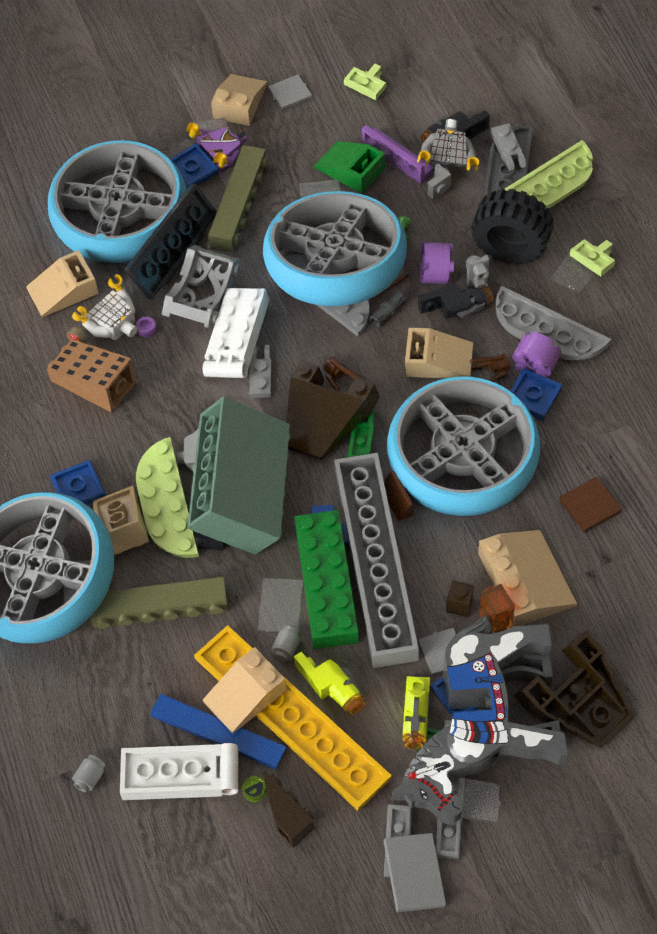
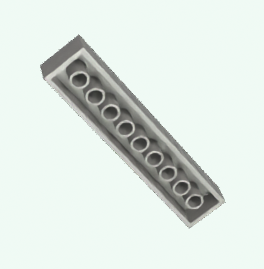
(376, 561)

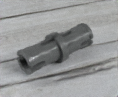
(388, 308)

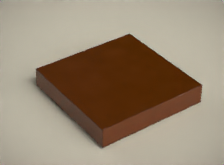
(590, 504)

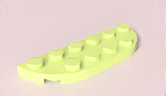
(558, 176)
(164, 501)

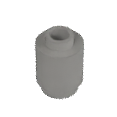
(286, 644)
(88, 773)

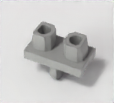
(477, 271)

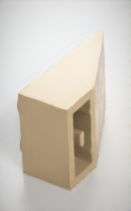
(62, 284)
(437, 354)

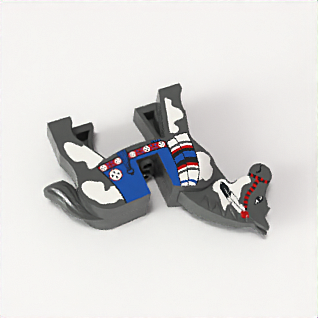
(475, 676)

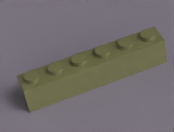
(238, 198)
(161, 602)

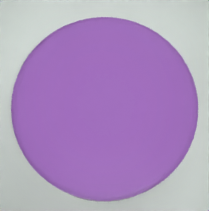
(146, 327)

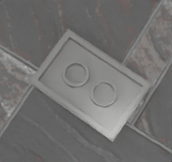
(414, 872)

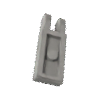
(508, 146)
(260, 375)

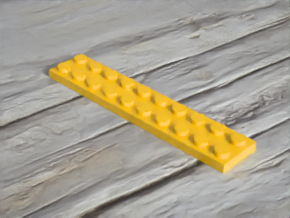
(305, 728)

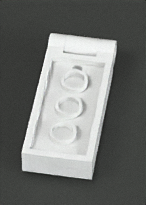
(235, 333)
(179, 771)

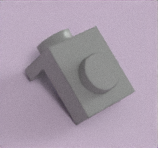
(440, 182)

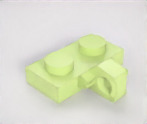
(366, 82)
(594, 257)

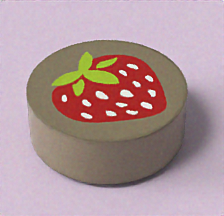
(77, 334)

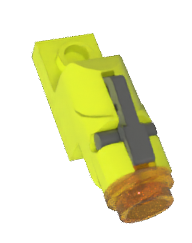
(331, 680)
(416, 712)

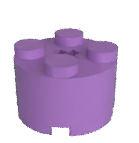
(436, 263)
(536, 354)

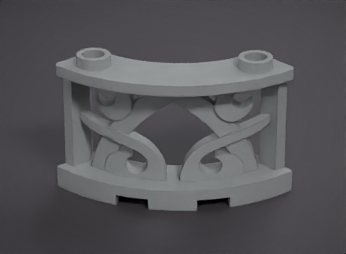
(175, 300)

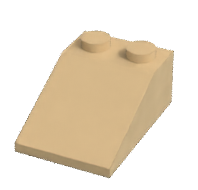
(238, 99)
(122, 519)
(245, 690)

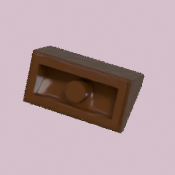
(398, 497)

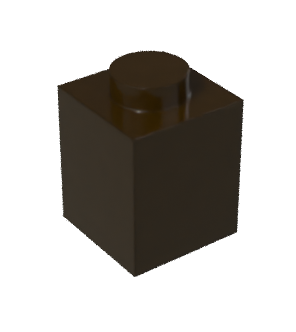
(460, 598)

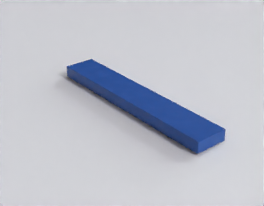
(213, 730)

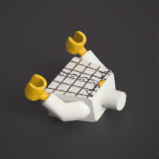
(111, 315)

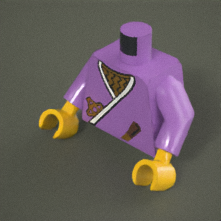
(219, 144)

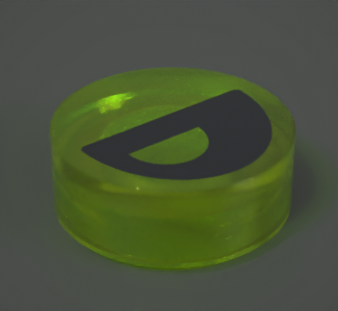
(253, 788)

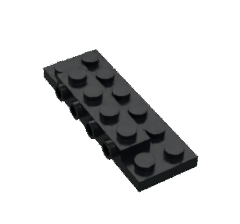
(170, 241)

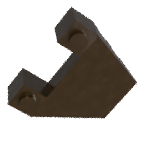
(323, 415)
(586, 701)

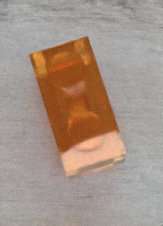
(498, 606)

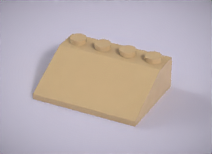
(527, 573)

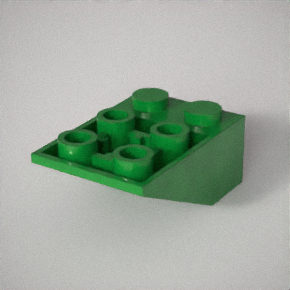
(352, 164)

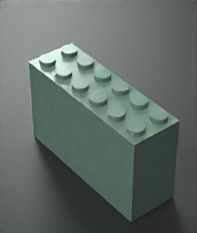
(239, 476)

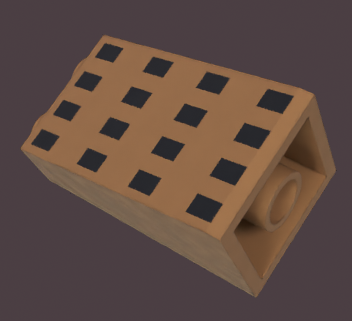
(93, 374)

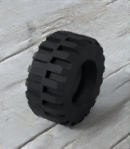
(512, 226)

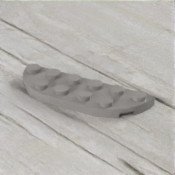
(523, 315)
(353, 316)

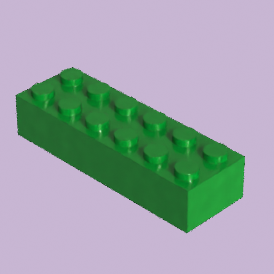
(326, 580)

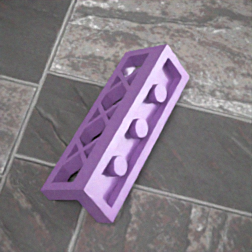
(397, 154)

